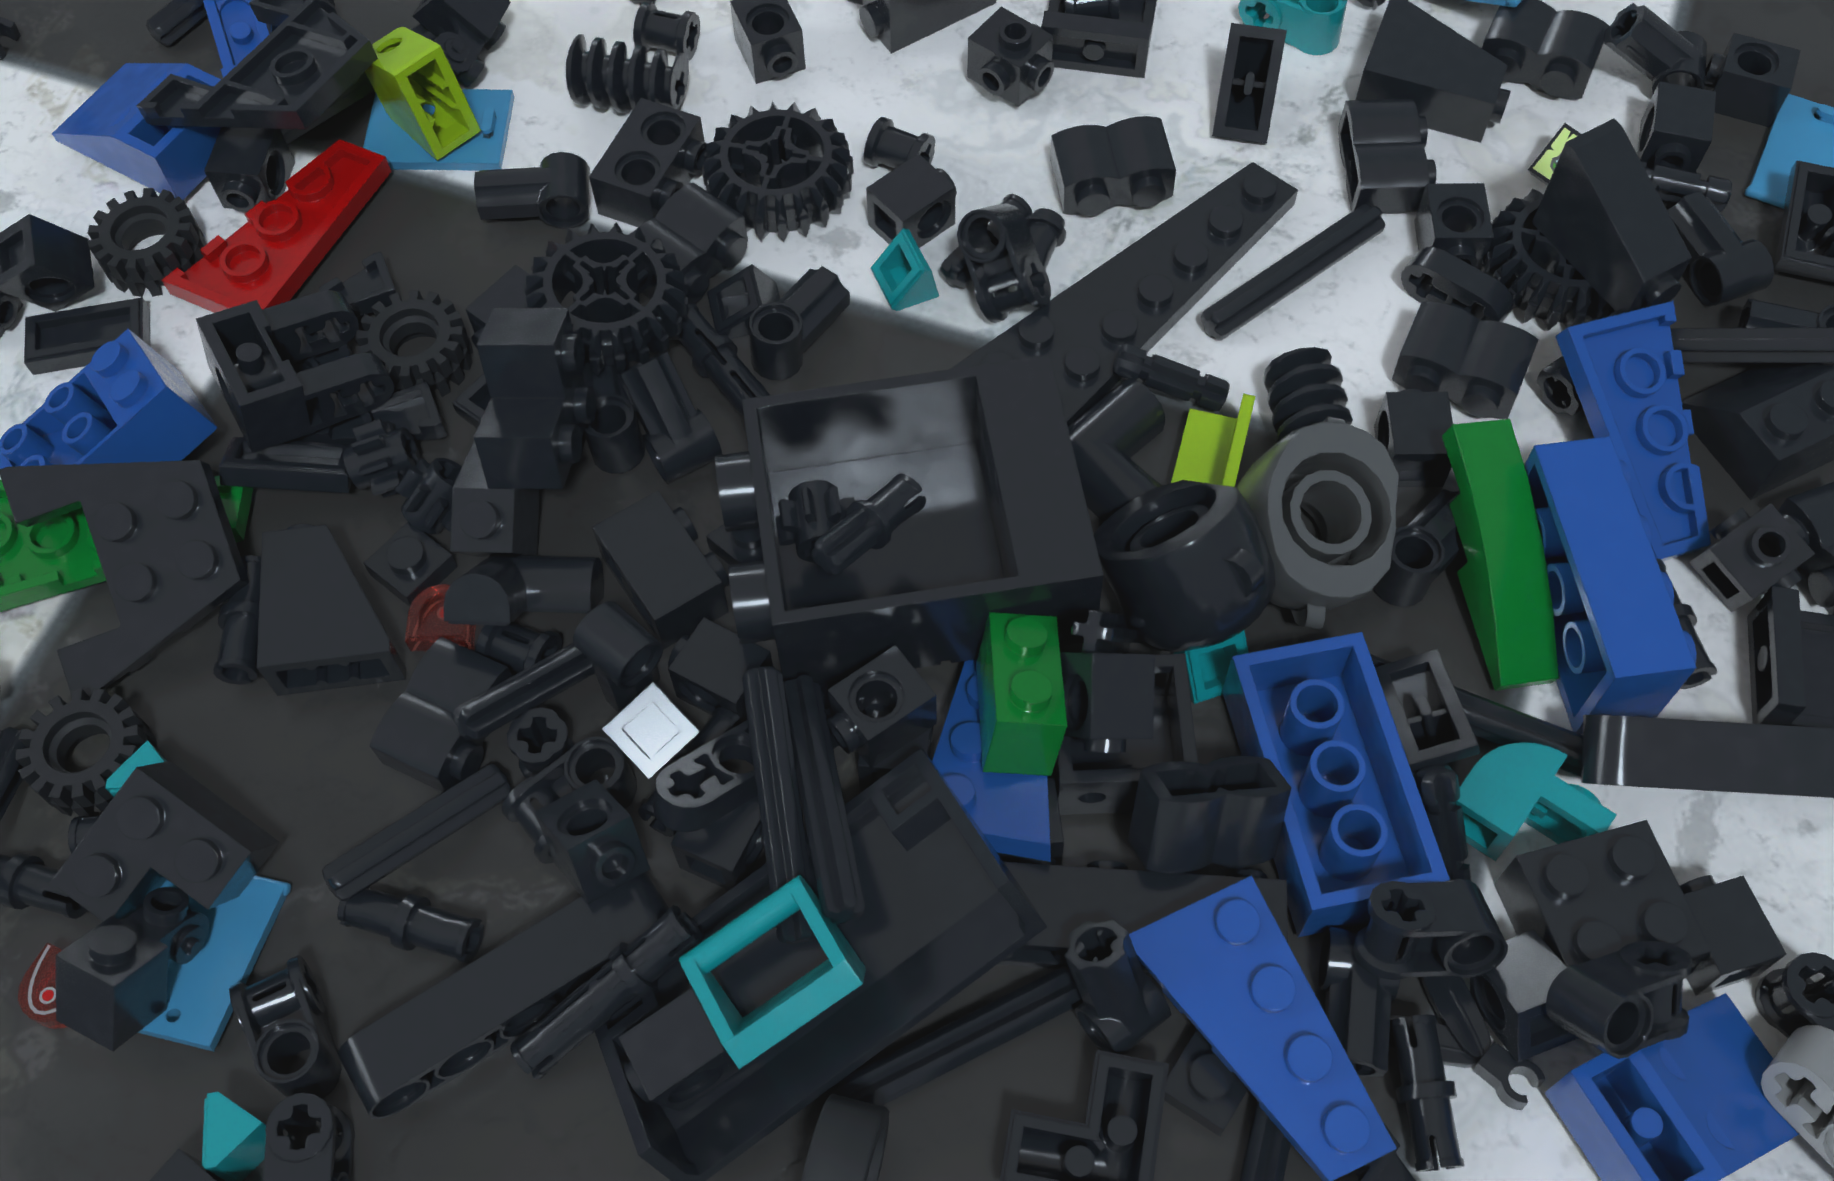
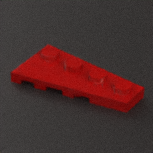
(284, 236)

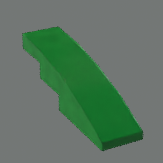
(1505, 555)

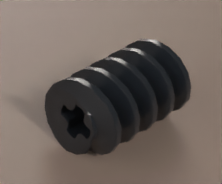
(623, 81)
(1304, 390)

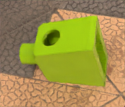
(417, 73)

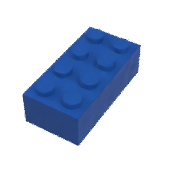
(1609, 599)
(1352, 794)

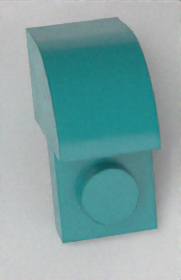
(1520, 787)

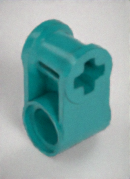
(1310, 24)

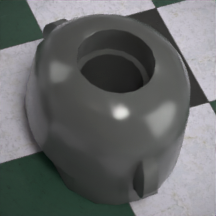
(1352, 495)

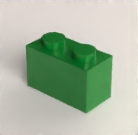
(1020, 694)

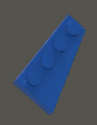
(1632, 393)
(1005, 806)
(1253, 1004)

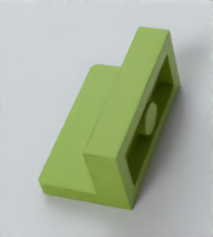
(1213, 446)

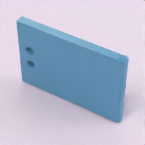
(1800, 133)
(481, 152)
(200, 989)

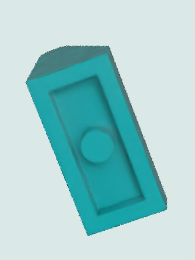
(793, 1006)

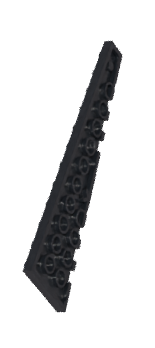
(1120, 303)

